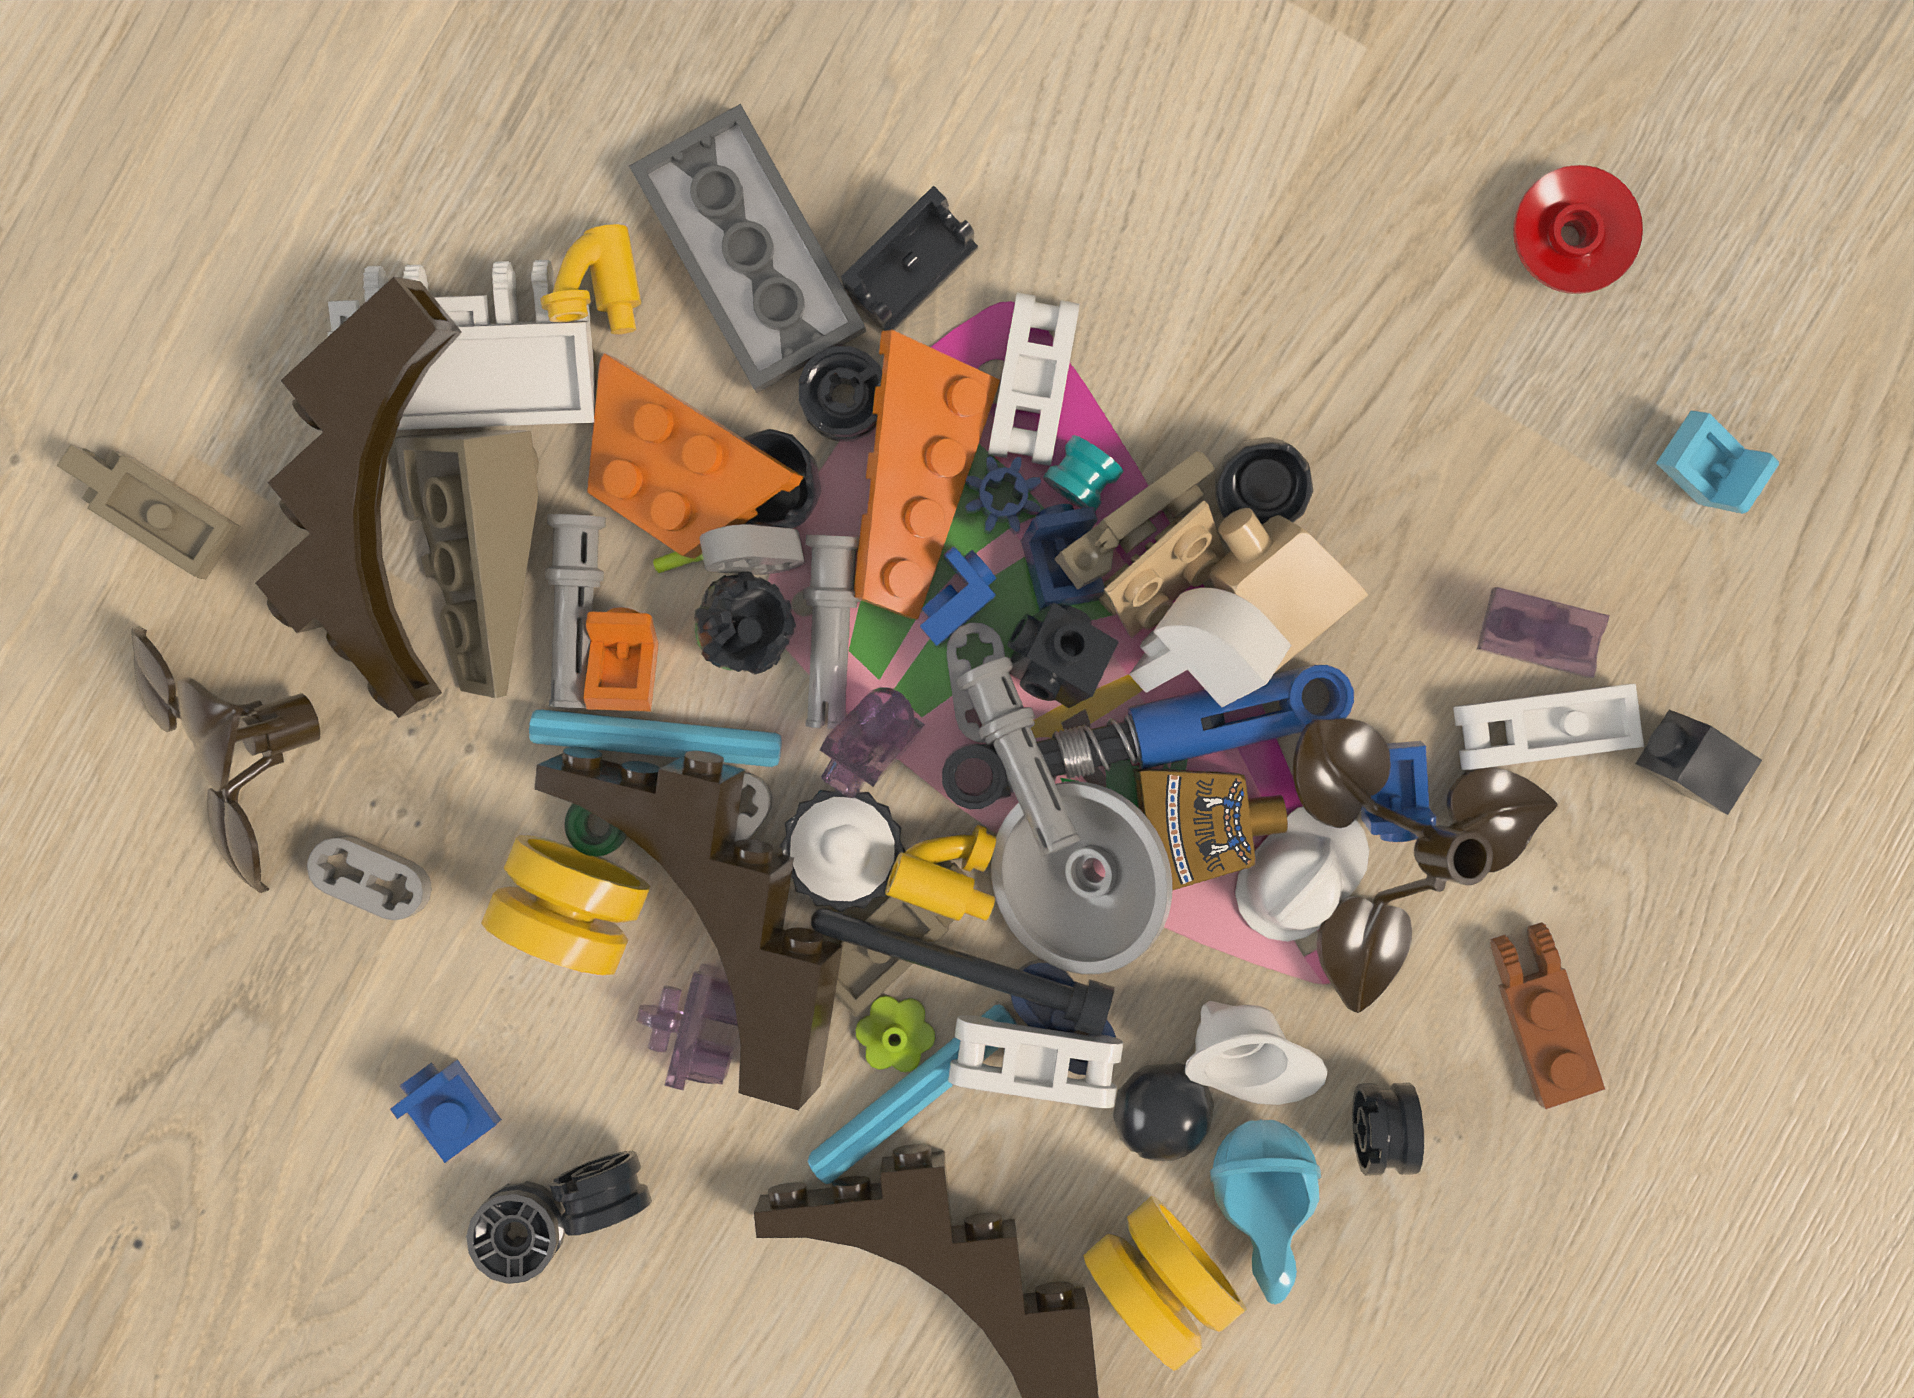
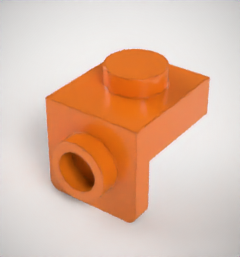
(620, 660)

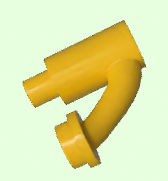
(613, 276)
(940, 890)

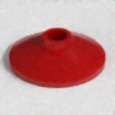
(1600, 212)

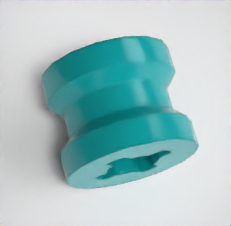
(1083, 473)

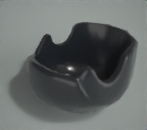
(1266, 478)
(785, 507)
(1163, 1112)

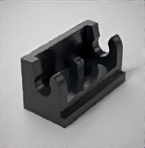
(909, 261)

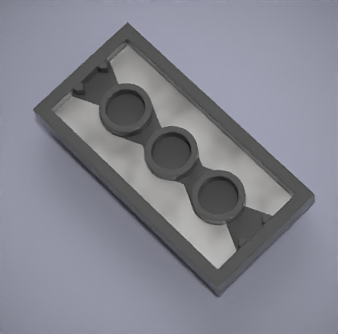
(748, 247)

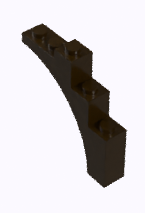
(337, 576)
(739, 889)
(977, 1264)

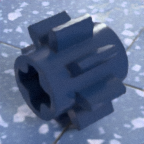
(994, 480)

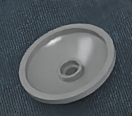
(1060, 901)

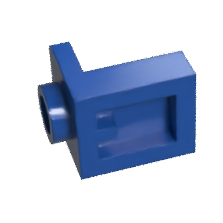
(953, 609)
(446, 1108)

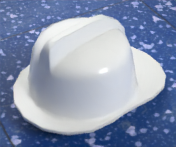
(1301, 876)
(1250, 1057)

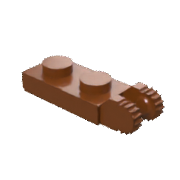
(1546, 1021)

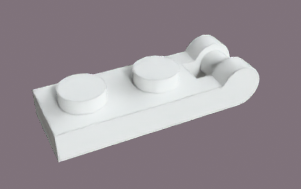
(1551, 726)

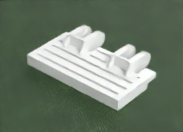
(499, 370)

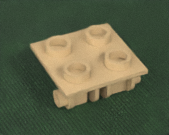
(1176, 561)

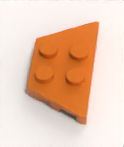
(672, 463)

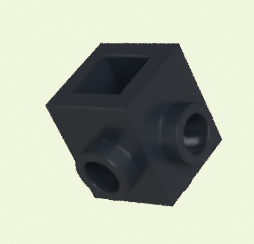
(1059, 654)

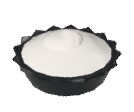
(842, 848)

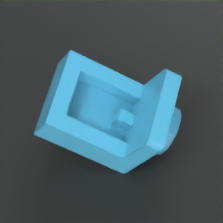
(1715, 465)

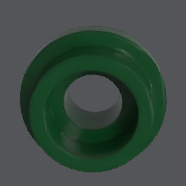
(584, 840)

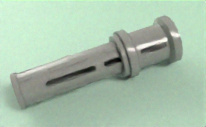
(574, 576)
(831, 596)
(1008, 728)

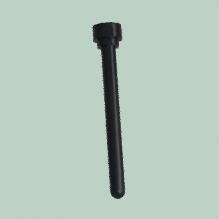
(1083, 1003)

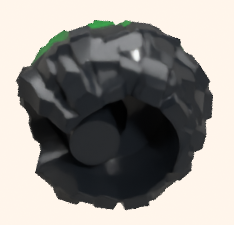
(743, 623)

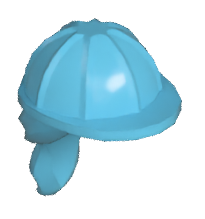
(1268, 1190)

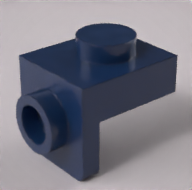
(1044, 539)

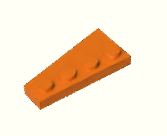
(923, 450)

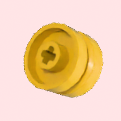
(565, 906)
(1157, 1287)

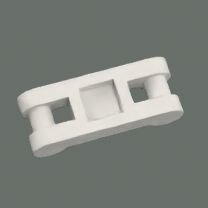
(1034, 379)
(1035, 1062)

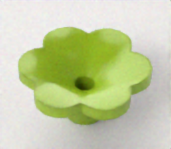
(899, 1018)

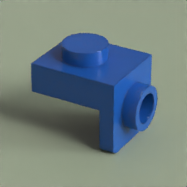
(1404, 792)

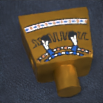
(1206, 820)

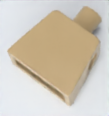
(1284, 577)

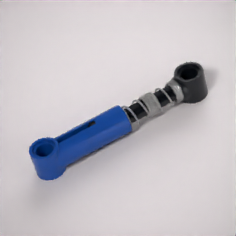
(1164, 732)

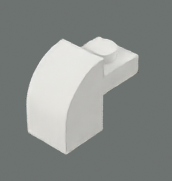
(1217, 640)

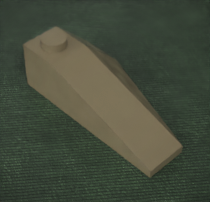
(479, 520)

